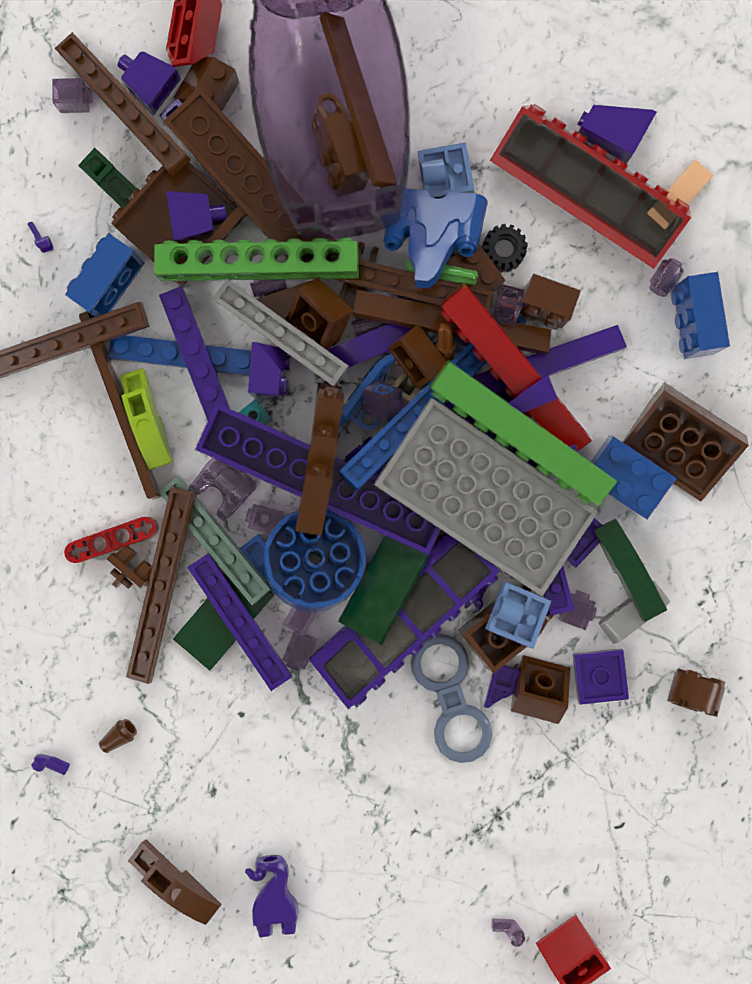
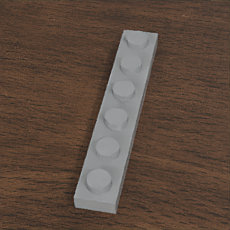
(280, 332)

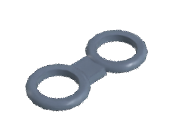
(452, 700)

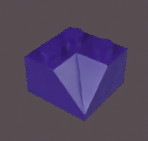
(268, 372)

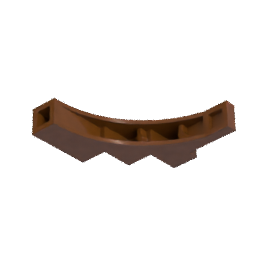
(320, 459)

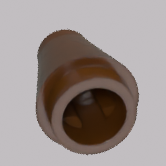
(118, 736)

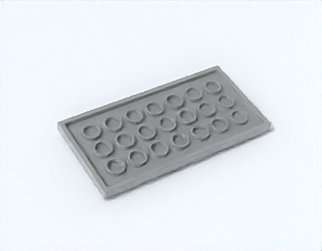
(485, 497)

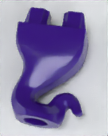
(274, 901)

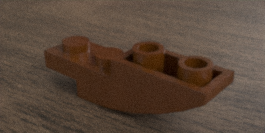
(172, 886)

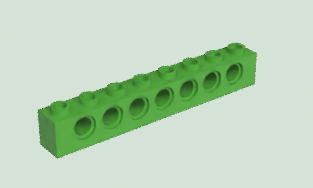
(167, 256)

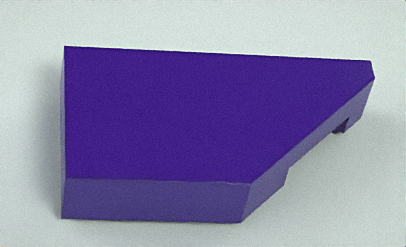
(501, 685)

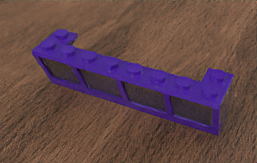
(448, 581)

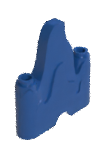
(437, 230)

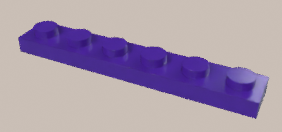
(193, 349)
(240, 622)

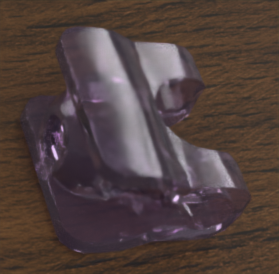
(231, 482)

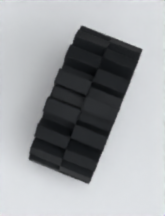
(516, 240)

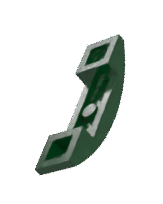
(107, 177)

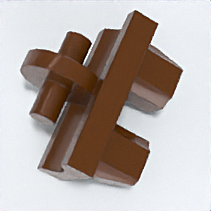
(121, 561)

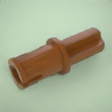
(446, 344)

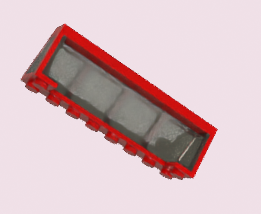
(590, 184)

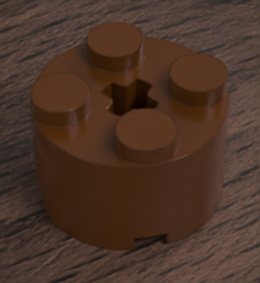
(696, 692)

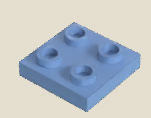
(446, 170)
(518, 615)

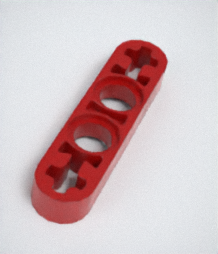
(110, 537)

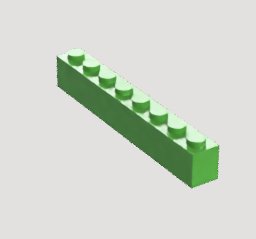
(522, 433)

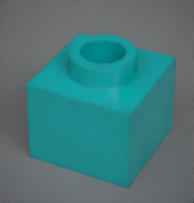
(255, 406)

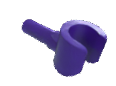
(43, 243)
(478, 602)

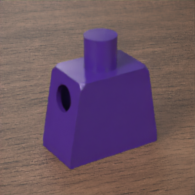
(148, 79)
(192, 215)

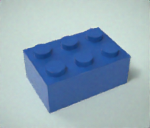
(105, 276)
(700, 315)
(639, 480)

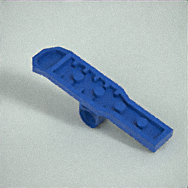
(354, 404)

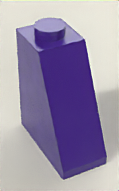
(616, 128)

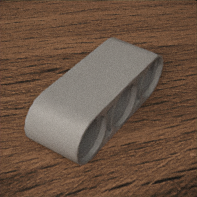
(625, 619)

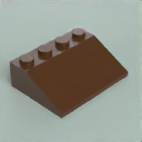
(686, 441)

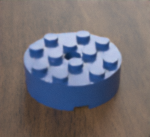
(311, 585)

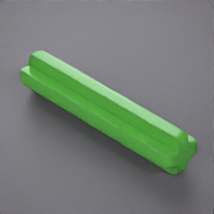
(454, 274)

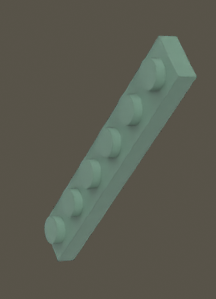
(223, 548)

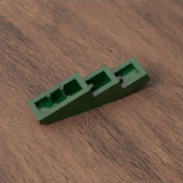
(630, 570)

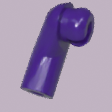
(50, 762)

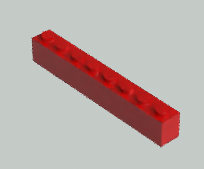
(509, 363)

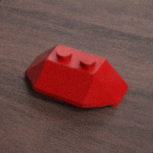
(193, 30)

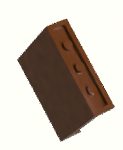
(147, 215)

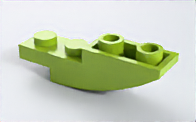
(144, 420)

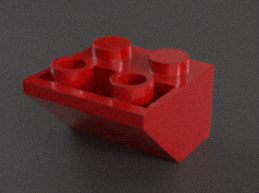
(573, 954)

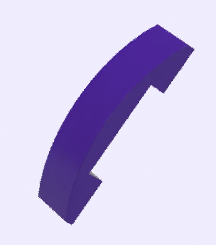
(368, 345)

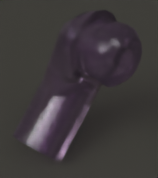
(511, 928)

